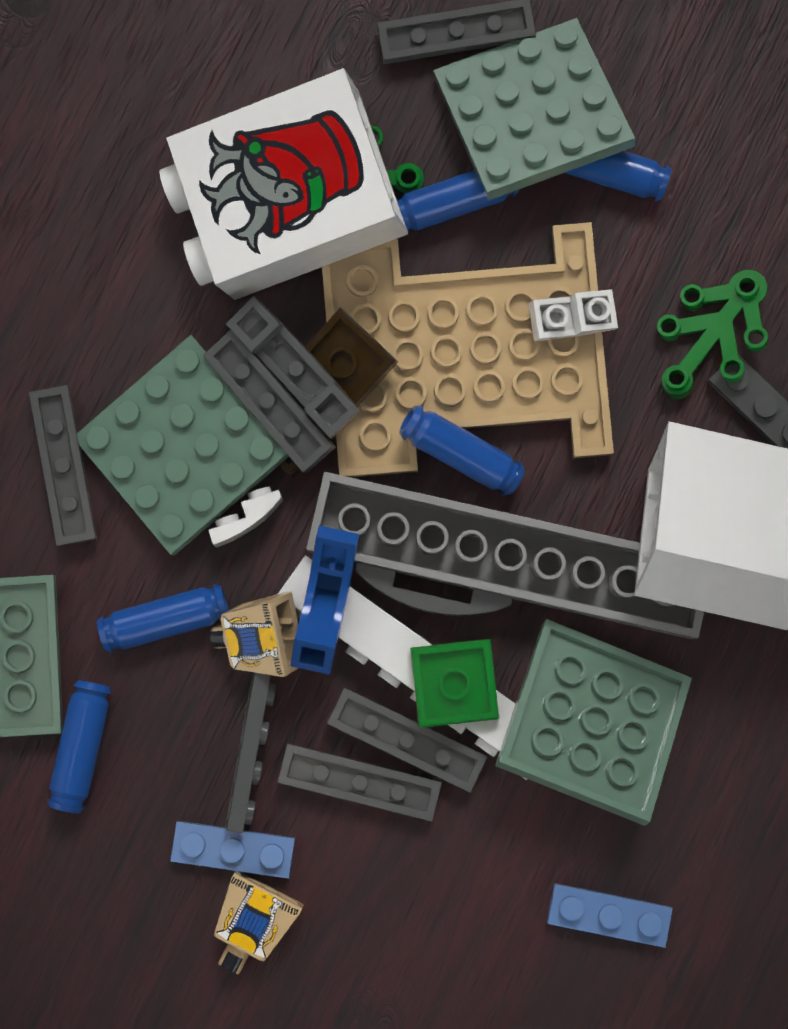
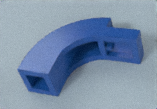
(325, 600)

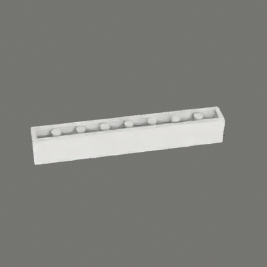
(387, 643)

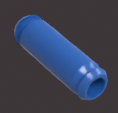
(627, 174)
(445, 201)
(462, 450)
(162, 618)
(79, 746)

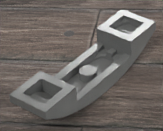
(294, 366)
(480, 601)

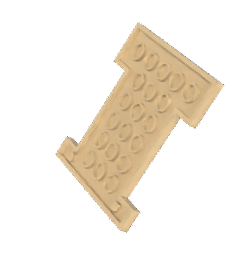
(470, 351)

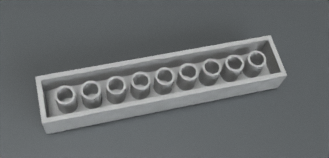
(495, 553)

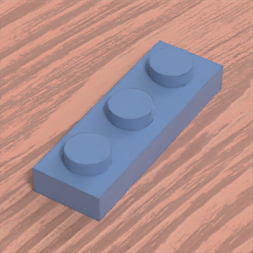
(232, 850)
(609, 915)

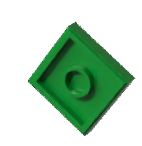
(454, 683)

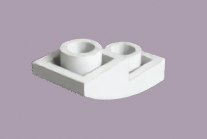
(573, 315)
(256, 509)

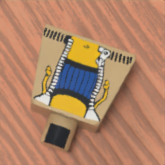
(259, 635)
(252, 920)

